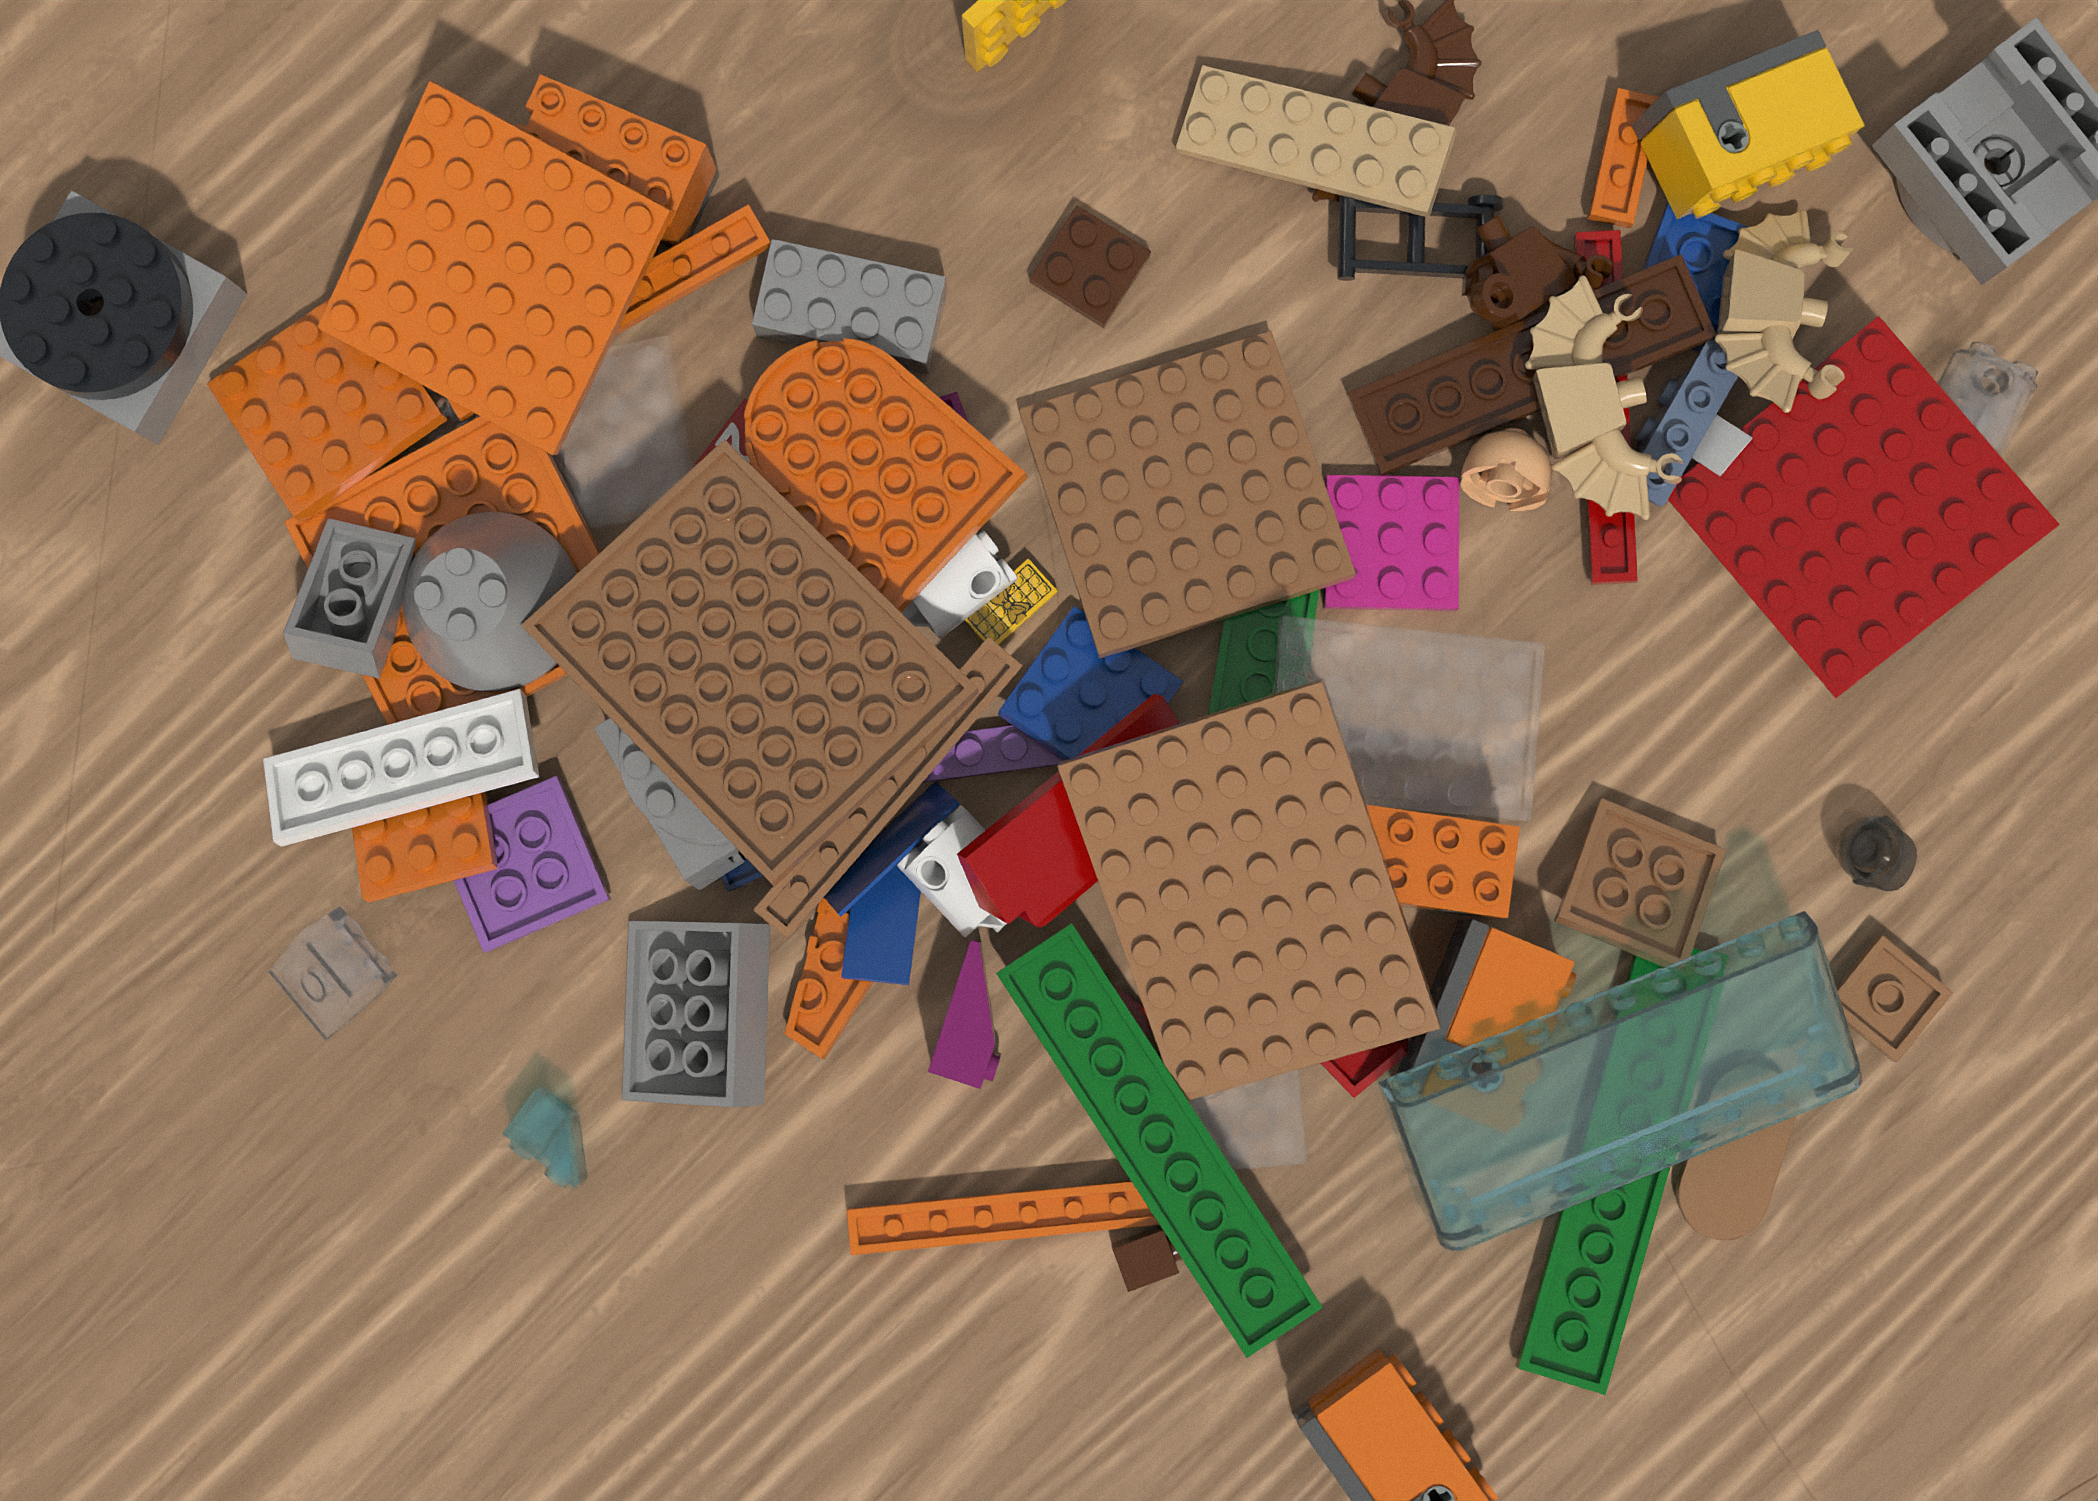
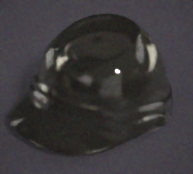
(1876, 853)

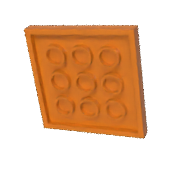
(321, 413)

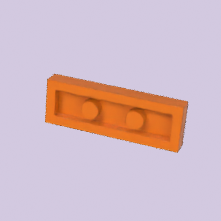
(1621, 162)

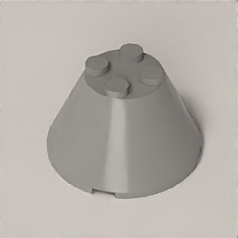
(475, 591)

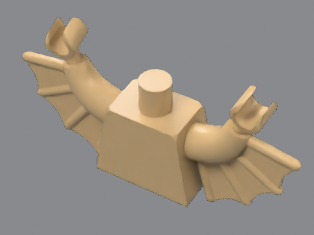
(1767, 304)
(1586, 405)

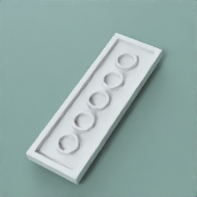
(400, 768)

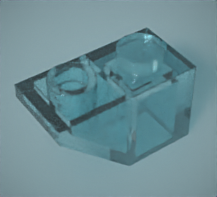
(551, 1135)

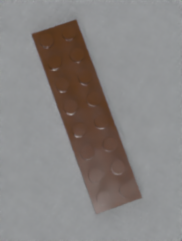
(1487, 379)

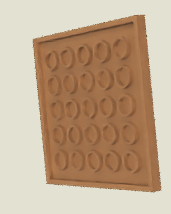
(1186, 494)

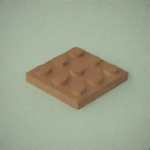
(1640, 885)

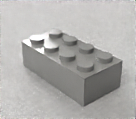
(838, 296)

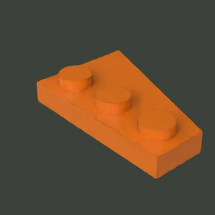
(823, 998)

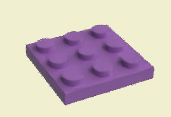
(541, 869)

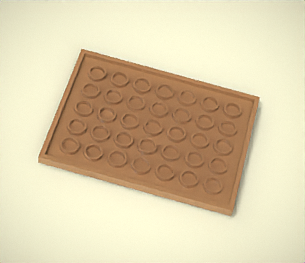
(750, 661)
(1250, 892)

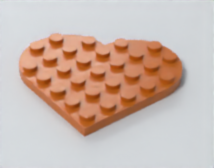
(874, 461)

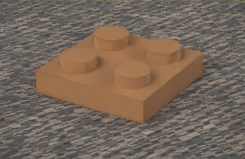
(1890, 998)

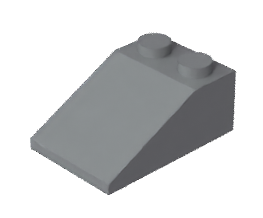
(350, 599)

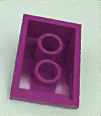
(968, 1032)

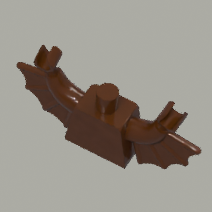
(1436, 74)

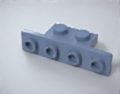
(1684, 416)

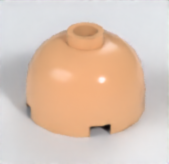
(1507, 469)

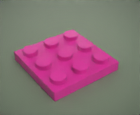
(1399, 542)

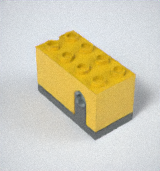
(1748, 126)

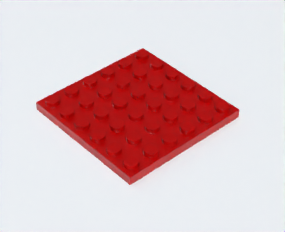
(1862, 510)

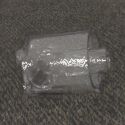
(1990, 391)

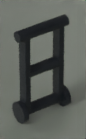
(1479, 208)

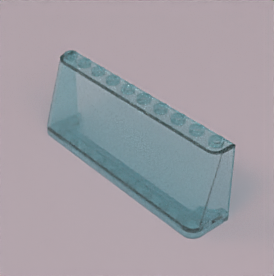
(1623, 1083)

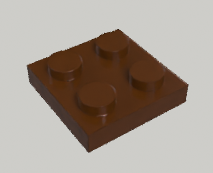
(1090, 266)

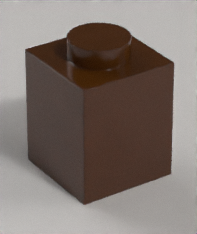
(1146, 1258)

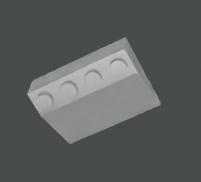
(696, 1013)

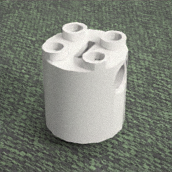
(961, 587)
(940, 876)

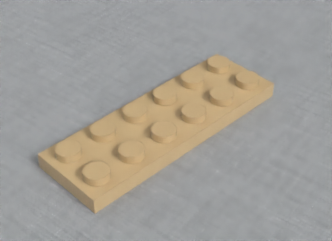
(1316, 141)

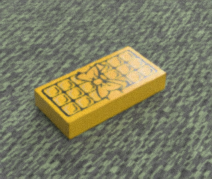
(1013, 605)

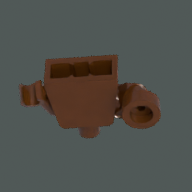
(1523, 273)

